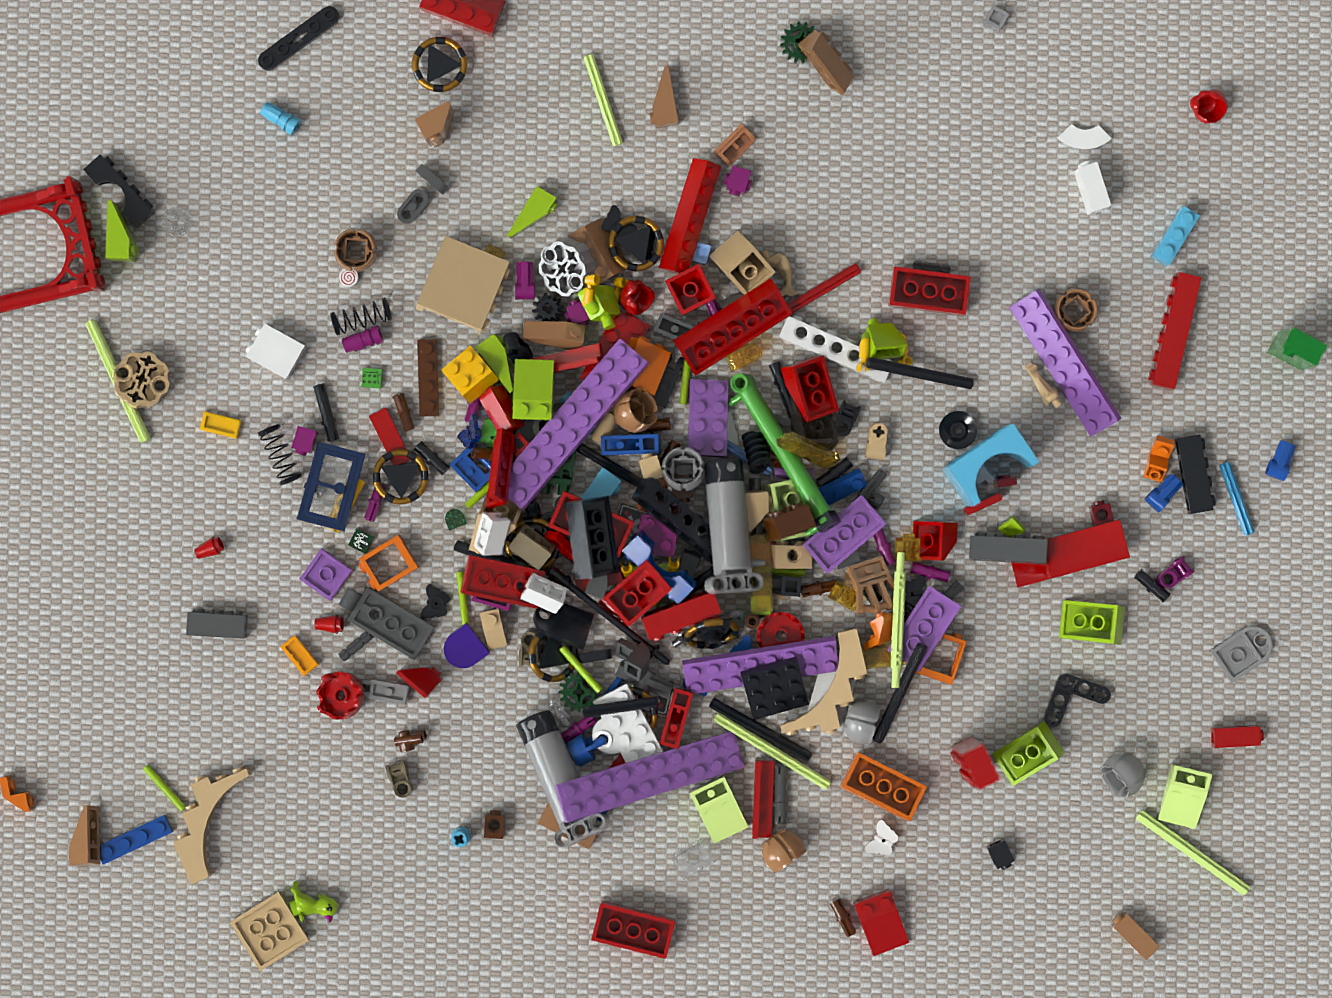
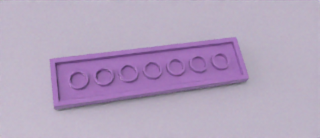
(1065, 362)
(723, 670)

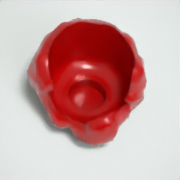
(1209, 106)
(636, 297)

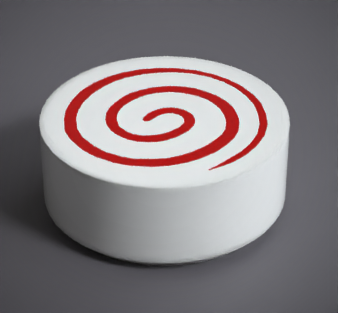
(348, 278)

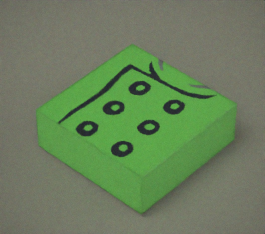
(371, 378)

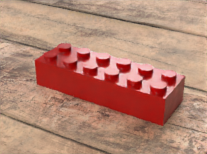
(974, 763)

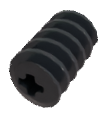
(756, 451)

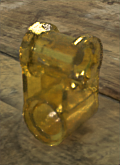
(740, 357)

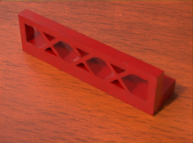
(575, 358)
(500, 468)
(763, 799)

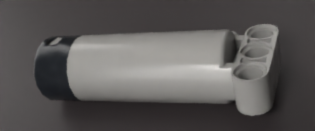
(729, 528)
(553, 767)

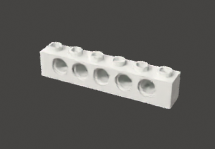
(807, 343)

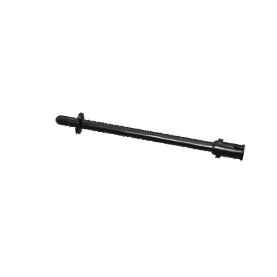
(566, 581)

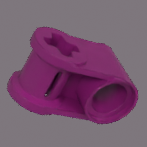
(1177, 570)

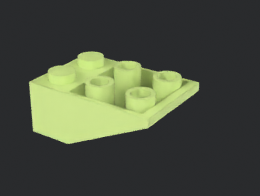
(1184, 796)
(718, 809)

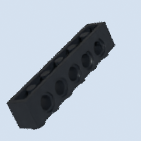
(673, 520)

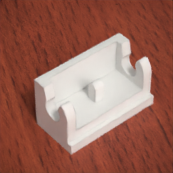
(491, 534)
(544, 593)

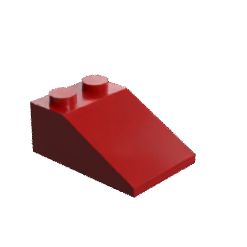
(811, 387)
(637, 593)
(881, 922)

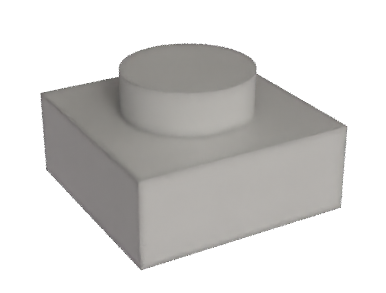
(996, 18)

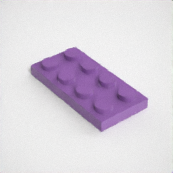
(708, 417)
(857, 526)
(928, 623)

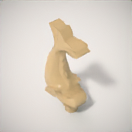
(781, 263)
(1048, 393)

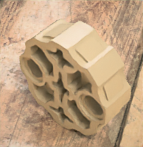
(130, 366)

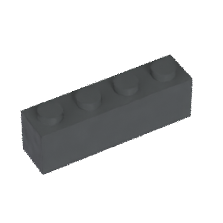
(1009, 549)

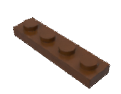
(428, 378)

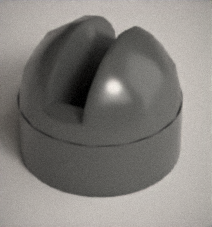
(877, 502)

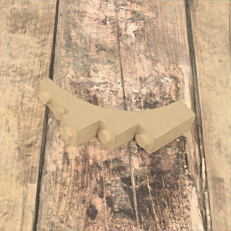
(824, 713)
(193, 847)

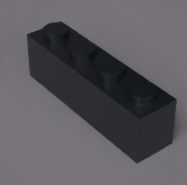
(1194, 474)

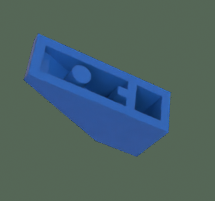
(631, 444)

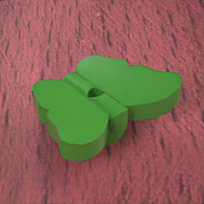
(487, 431)

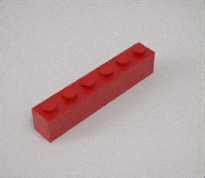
(690, 216)
(1175, 330)

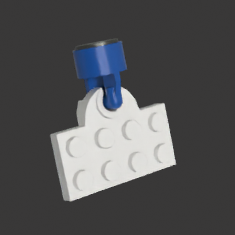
(616, 733)

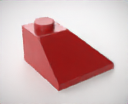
(690, 289)
(935, 538)
(421, 679)

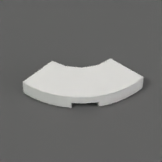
(1084, 139)

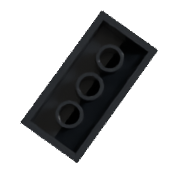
(592, 537)

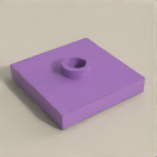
(326, 574)

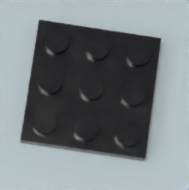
(774, 688)

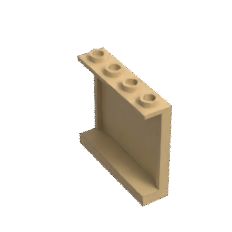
(463, 284)

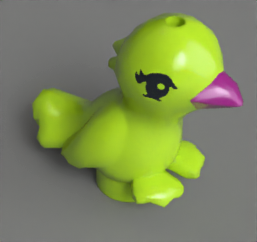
(305, 905)

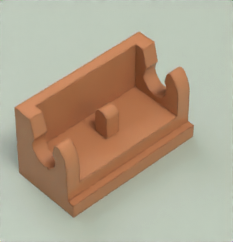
(734, 145)

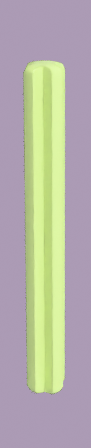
(603, 100)

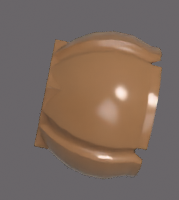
(342, 244)
(1087, 303)
(635, 410)
(781, 849)

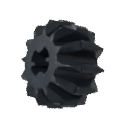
(552, 303)

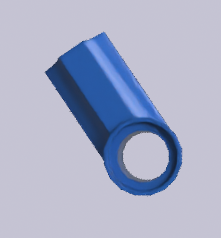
(1279, 465)
(1161, 495)

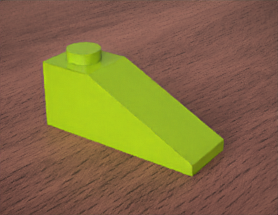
(535, 209)
(496, 357)

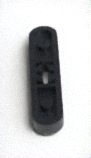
(314, 26)

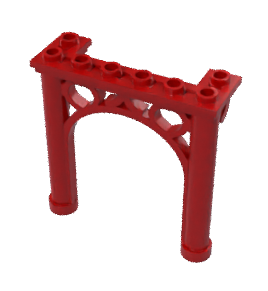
(91, 262)

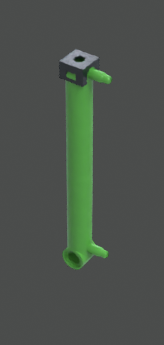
(824, 517)

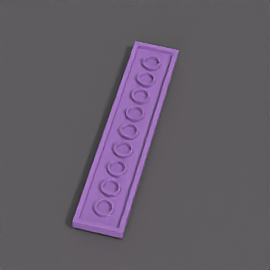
(573, 422)
(649, 776)

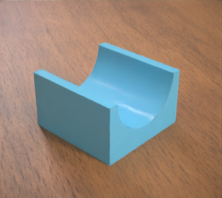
(964, 469)

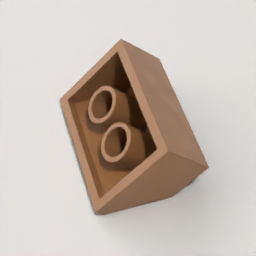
(827, 61)
(436, 124)
(597, 242)

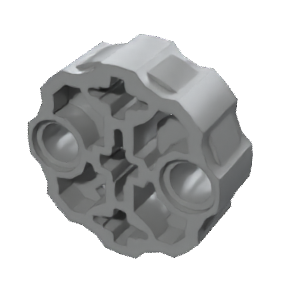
(572, 265)

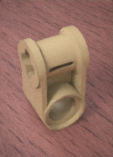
(876, 445)

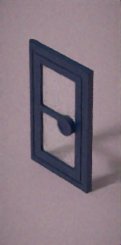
(331, 486)

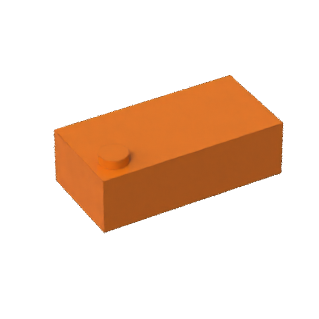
(883, 787)

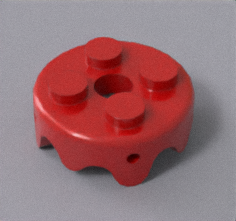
(779, 621)
(329, 695)

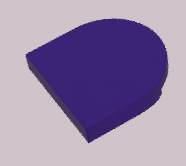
(464, 647)

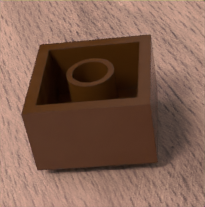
(789, 522)

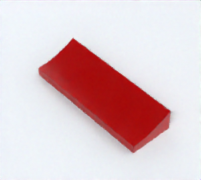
(733, 326)
(1076, 552)

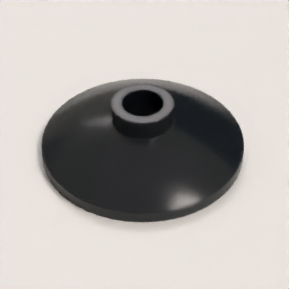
(968, 430)

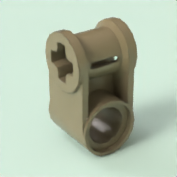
(525, 648)
(399, 777)

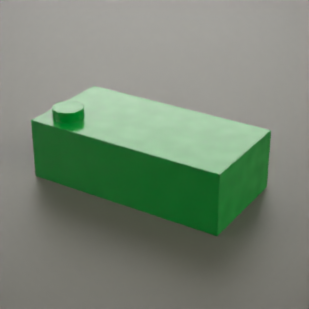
(1297, 348)

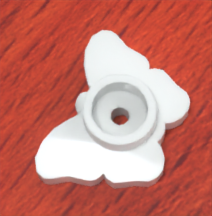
(883, 832)

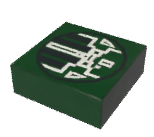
(360, 540)

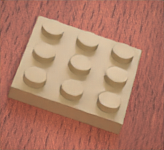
(269, 931)

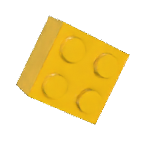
(470, 374)

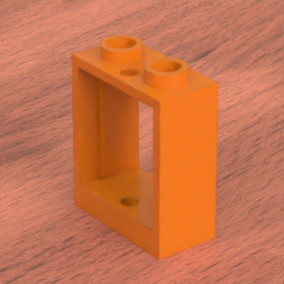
(404, 551)
(943, 677)

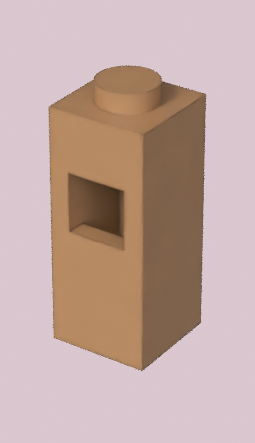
(1134, 935)

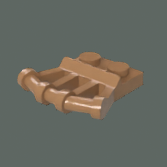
(866, 575)

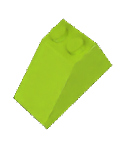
(119, 239)
(533, 389)
(1092, 622)
(1028, 753)

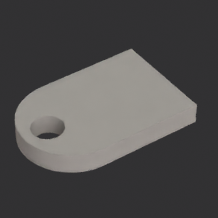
(1241, 653)

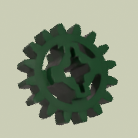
(791, 40)
(570, 692)

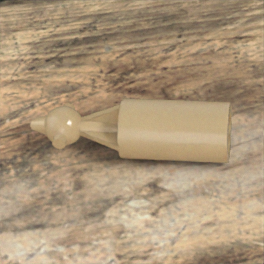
(604, 427)

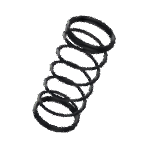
(336, 325)
(291, 477)

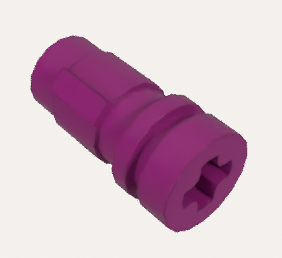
(362, 339)

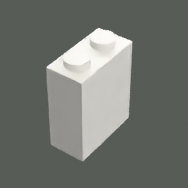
(1092, 187)
(275, 351)

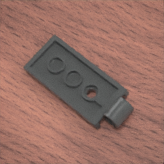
(393, 625)

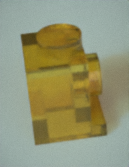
(909, 546)
(843, 595)

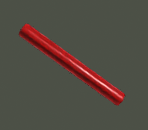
(824, 288)

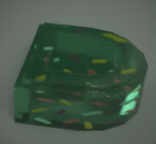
(454, 519)

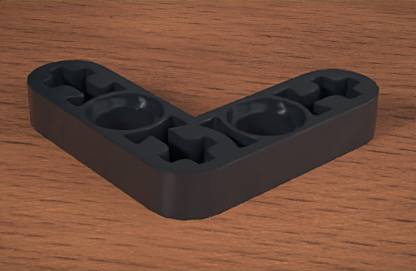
(1066, 693)

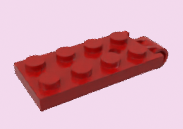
(625, 328)
(497, 580)

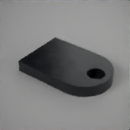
(567, 625)

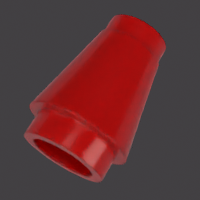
(211, 547)
(330, 624)

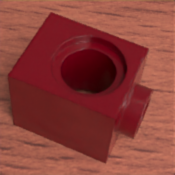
(1097, 506)

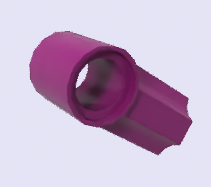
(524, 286)

